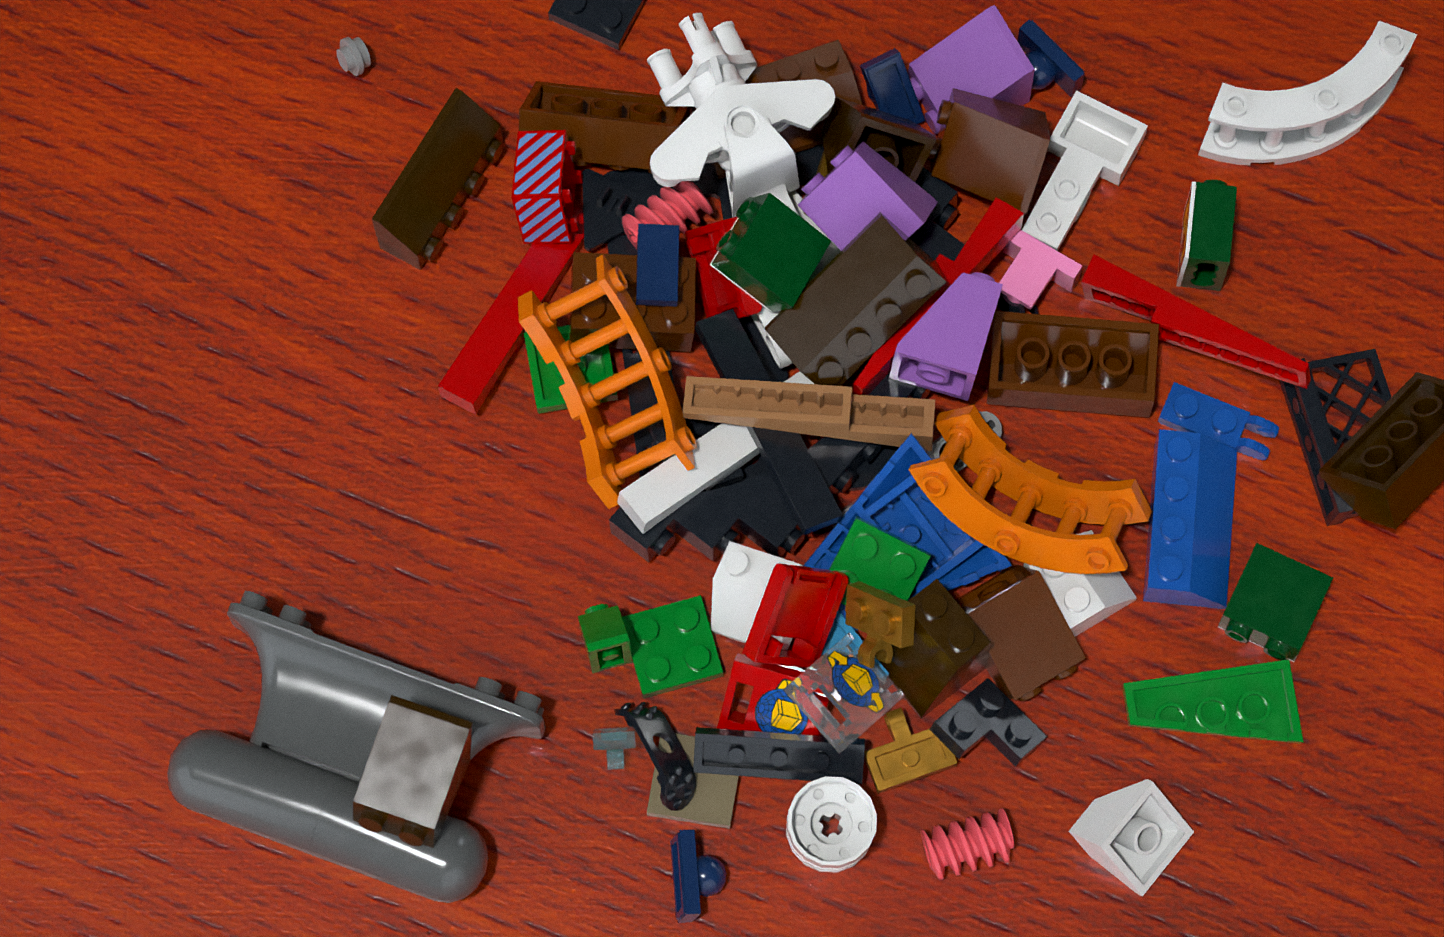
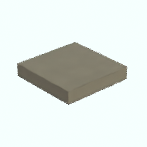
(712, 797)

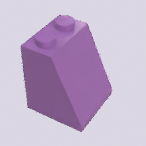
(974, 59)
(860, 190)
(949, 338)

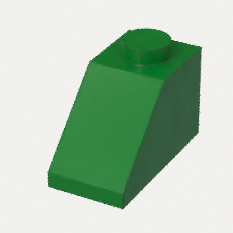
(605, 637)

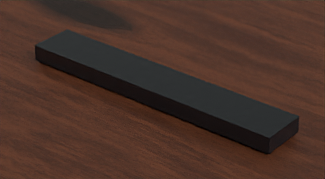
(781, 450)

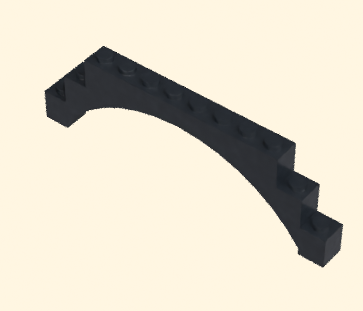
(757, 504)

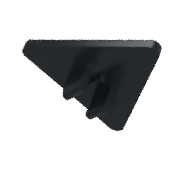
(604, 207)

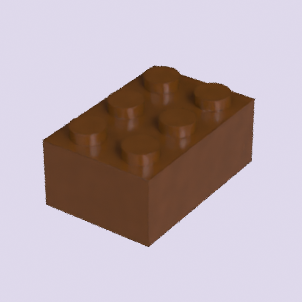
(669, 325)

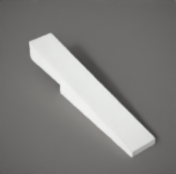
(671, 485)

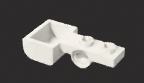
(1091, 144)

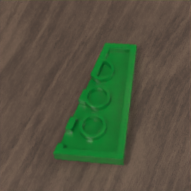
(1229, 702)

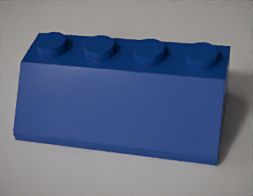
(1190, 520)

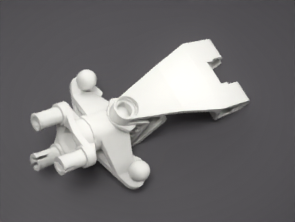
(736, 128)

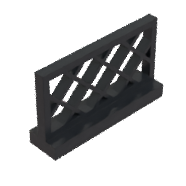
(1312, 425)

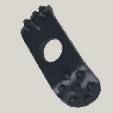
(674, 768)

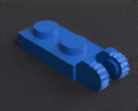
(1199, 413)

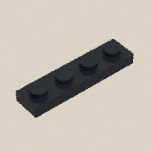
(775, 755)

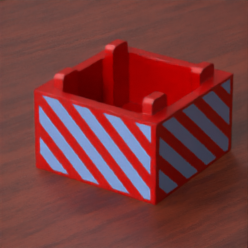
(545, 186)

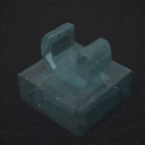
(614, 741)

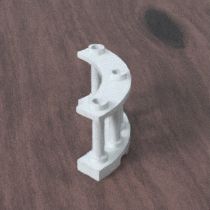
(1307, 119)

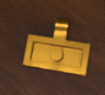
(884, 620)
(907, 756)

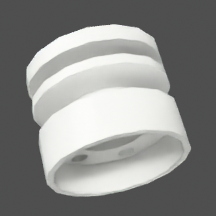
(826, 800)

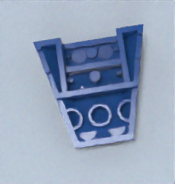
(901, 508)

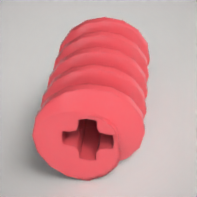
(670, 209)
(968, 844)

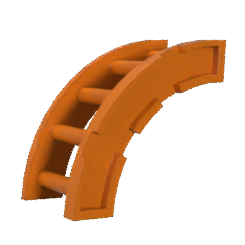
(582, 398)
(1033, 488)

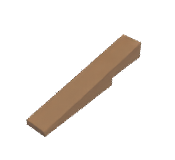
(810, 410)

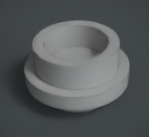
(353, 55)

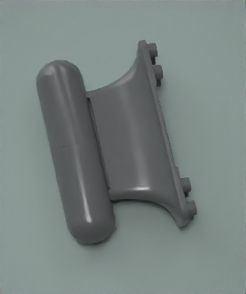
(312, 747)

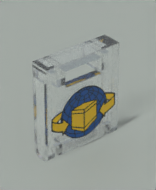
(851, 687)

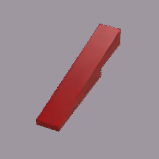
(987, 240)
(1188, 324)
(499, 331)

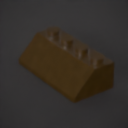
(438, 181)
(856, 303)
(1394, 455)

